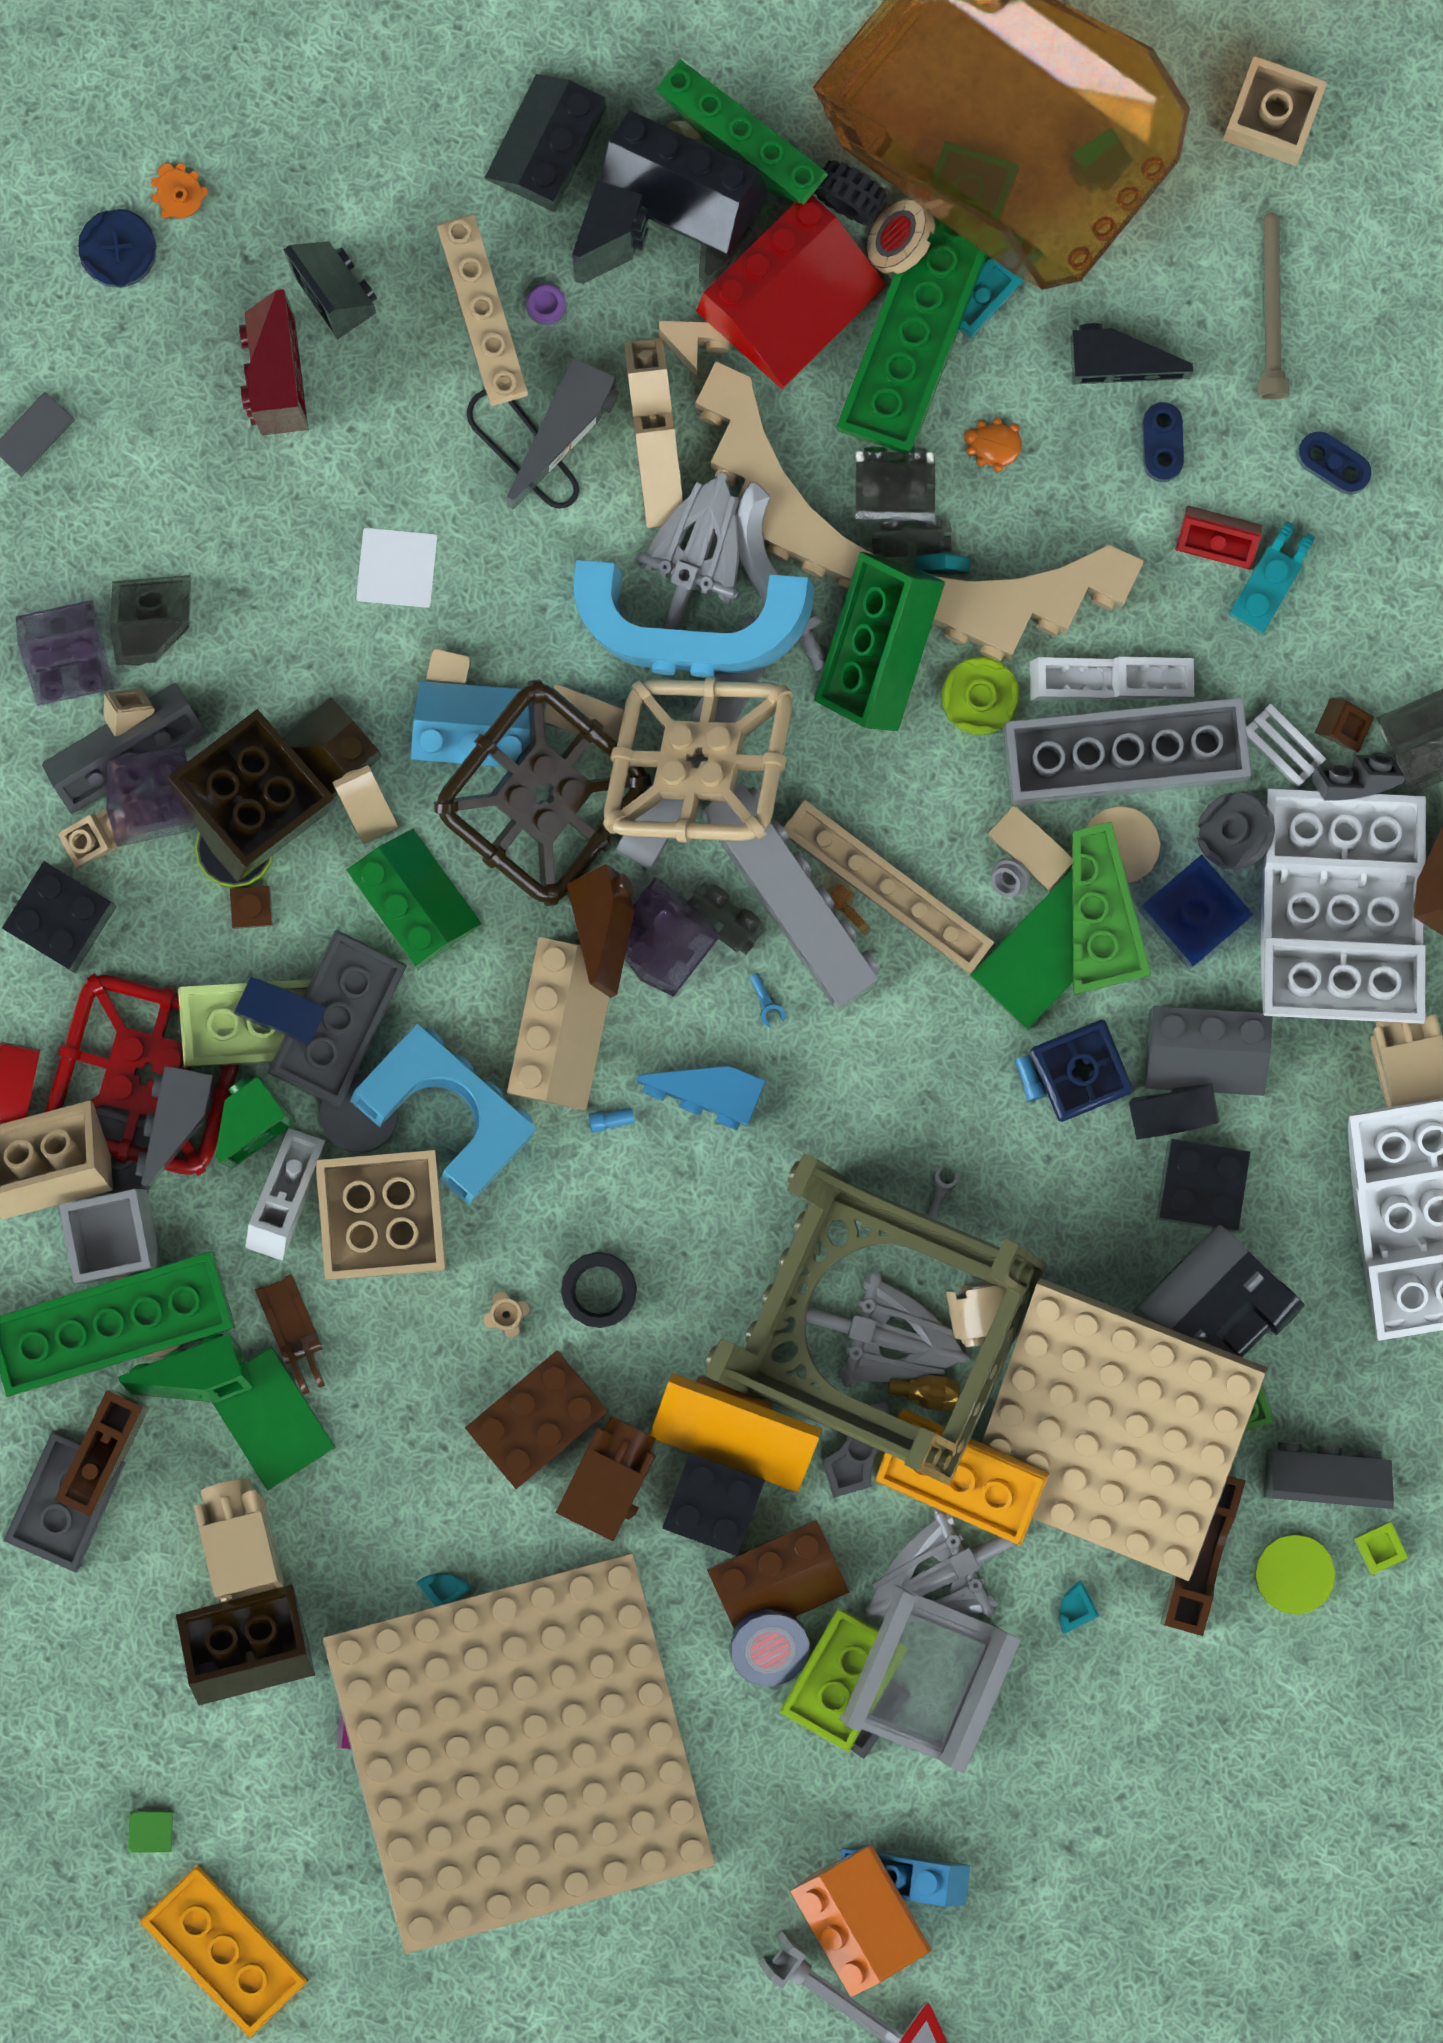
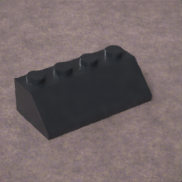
(684, 182)

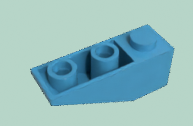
(715, 1089)
(926, 1879)

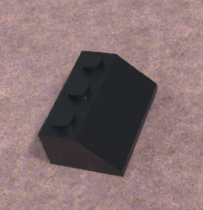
(547, 140)
(610, 231)

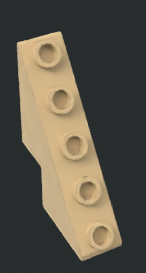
(482, 310)
(654, 429)

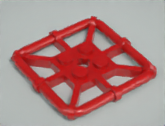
(133, 1051)

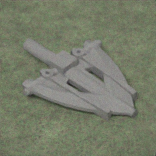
(712, 512)
(930, 1348)
(955, 1567)

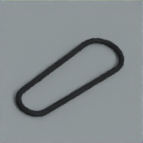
(510, 463)

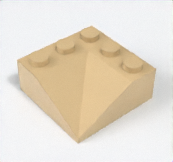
(381, 1215)

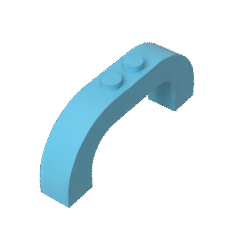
(702, 653)

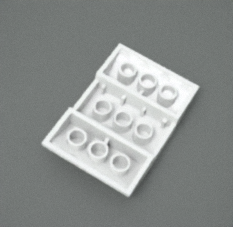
(1342, 908)
(1400, 1214)

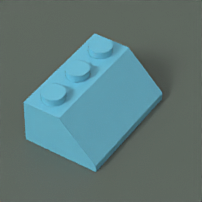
(454, 715)

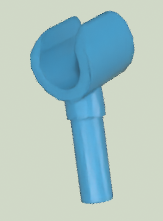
(765, 999)

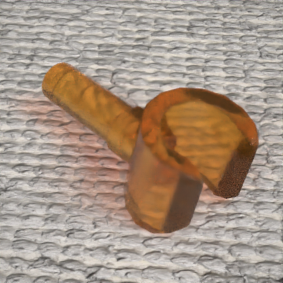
(842, 898)

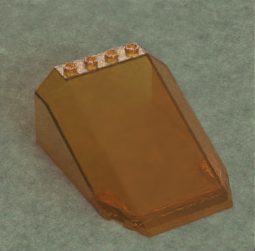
(1010, 124)

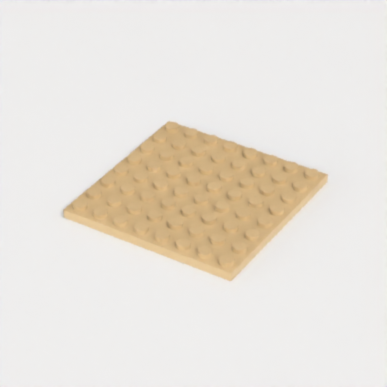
(518, 1752)

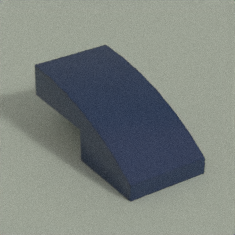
(280, 1010)

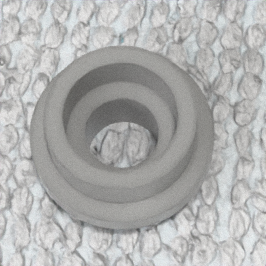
(1004, 883)

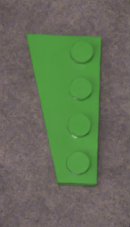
(1105, 924)

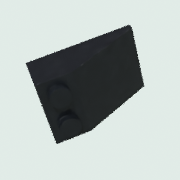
(330, 285)

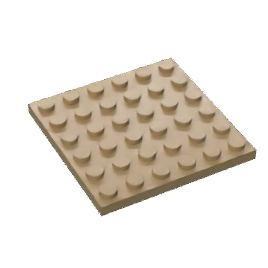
(1124, 1423)

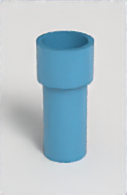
(1033, 1088)
(600, 1121)

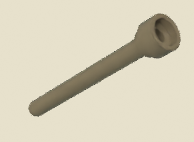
(1273, 381)

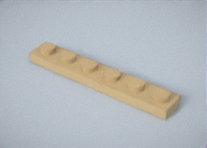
(887, 887)

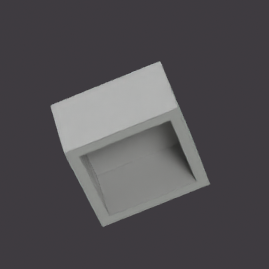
(110, 1236)

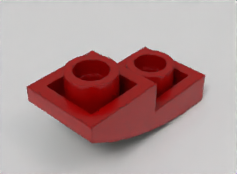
(17, 1079)

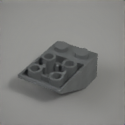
(180, 1111)

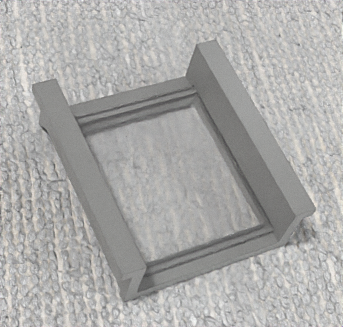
(931, 1678)

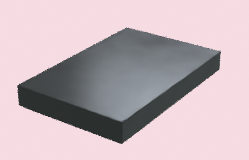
(47, 1525)

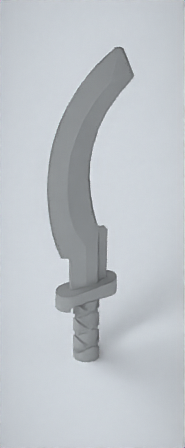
(758, 564)

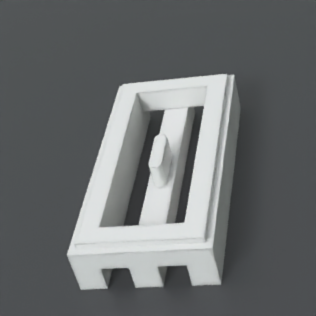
(1295, 735)

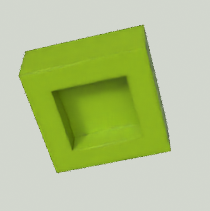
(1380, 1548)

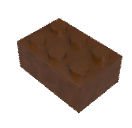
(536, 1419)

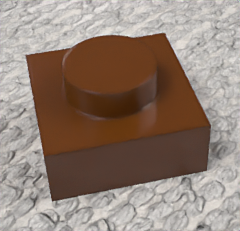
(251, 907)

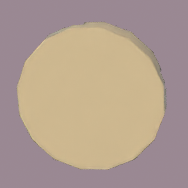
(1135, 838)

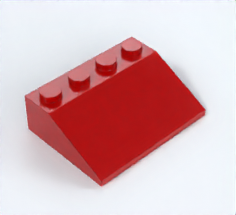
(791, 291)

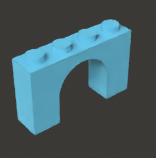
(424, 1063)

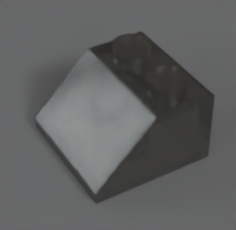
(894, 484)

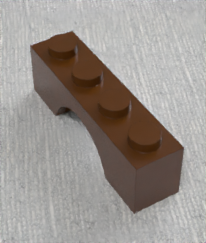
(1191, 1600)

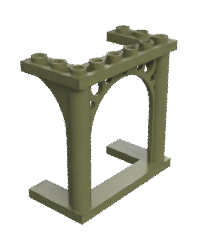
(832, 1199)

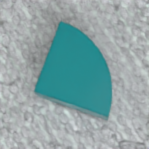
(943, 564)
(443, 1588)
(1076, 1608)

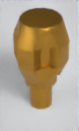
(928, 1391)

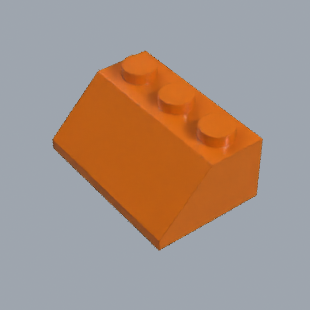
(860, 1920)

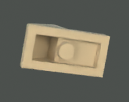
(685, 338)

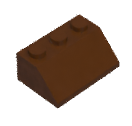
(781, 1574)

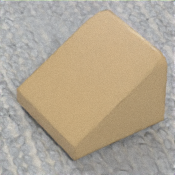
(448, 667)
(126, 709)

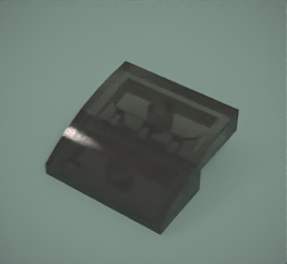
(1416, 740)

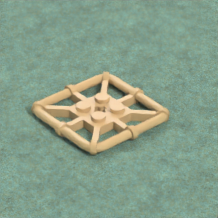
(715, 777)

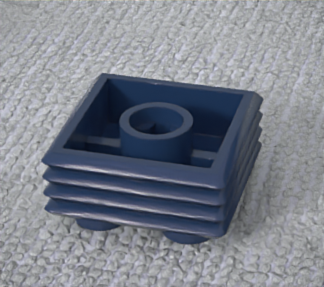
(1091, 1046)

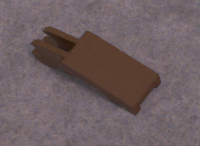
(291, 1327)

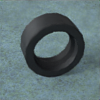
(569, 1286)

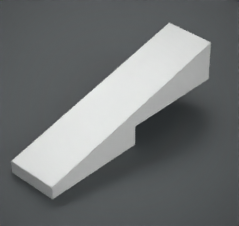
(1111, 678)

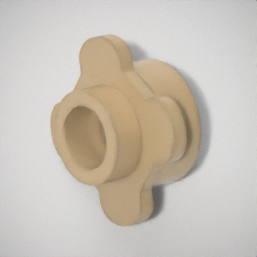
(503, 1303)

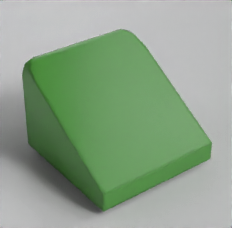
(150, 1831)

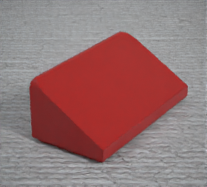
(1219, 537)

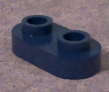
(1163, 441)
(1336, 460)

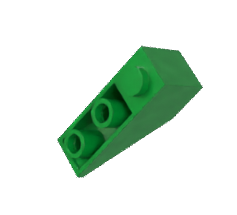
(197, 1374)

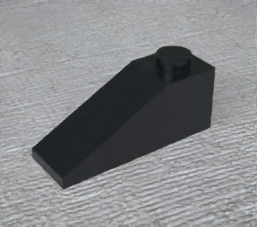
(1114, 357)

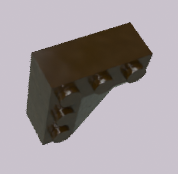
(249, 794)

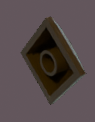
(331, 744)

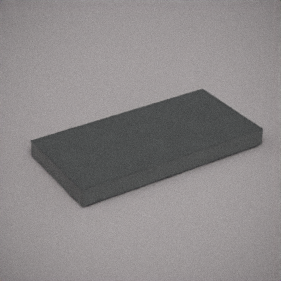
(356, 990)

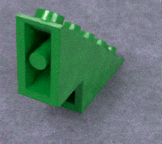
(740, 134)

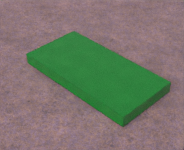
(1034, 960)

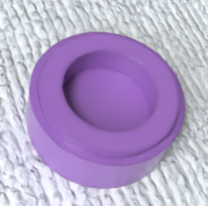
(545, 304)

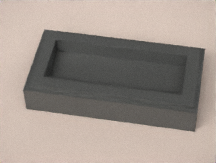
(34, 433)

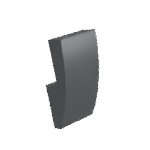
(1367, 777)

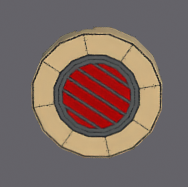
(899, 236)

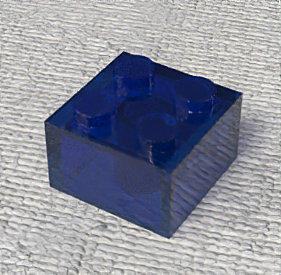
(1195, 912)

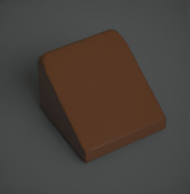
(1344, 724)

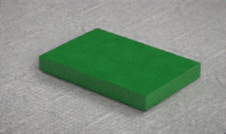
(274, 1422)

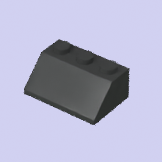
(1208, 1047)
(1329, 1476)

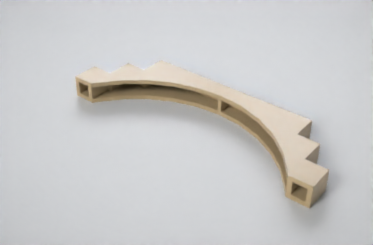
(973, 611)

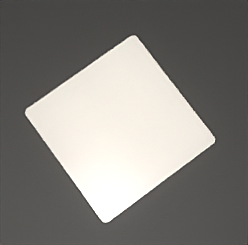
(396, 567)

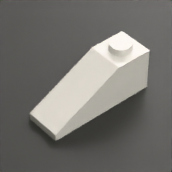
(284, 1194)

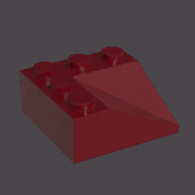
(274, 375)

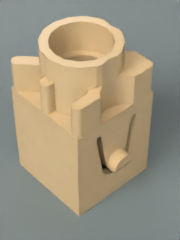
(1409, 1060)
(237, 1540)

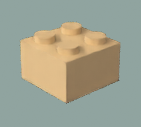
(1275, 111)

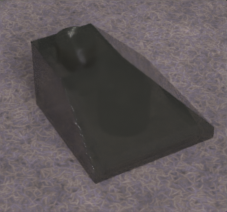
(148, 617)

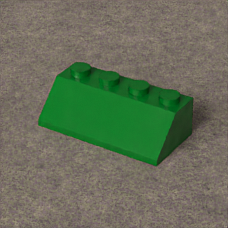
(879, 642)

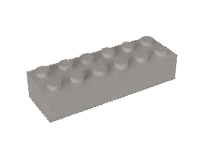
(1126, 751)
(797, 906)

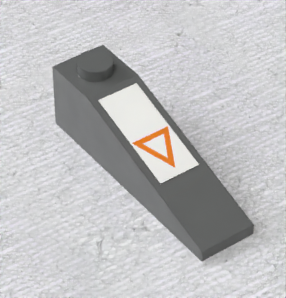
(572, 414)

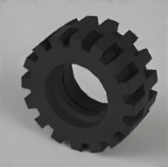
(851, 193)

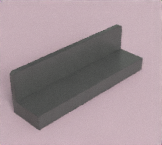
(81, 769)

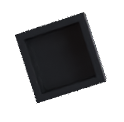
(59, 917)
(1203, 1185)
(713, 1504)

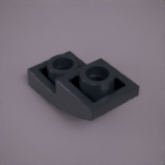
(1174, 1111)

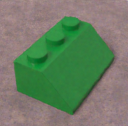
(414, 897)
(250, 1121)

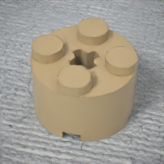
(974, 1311)

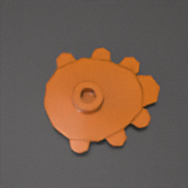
(177, 191)
(994, 443)

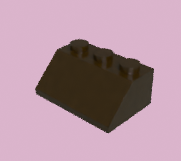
(244, 1645)

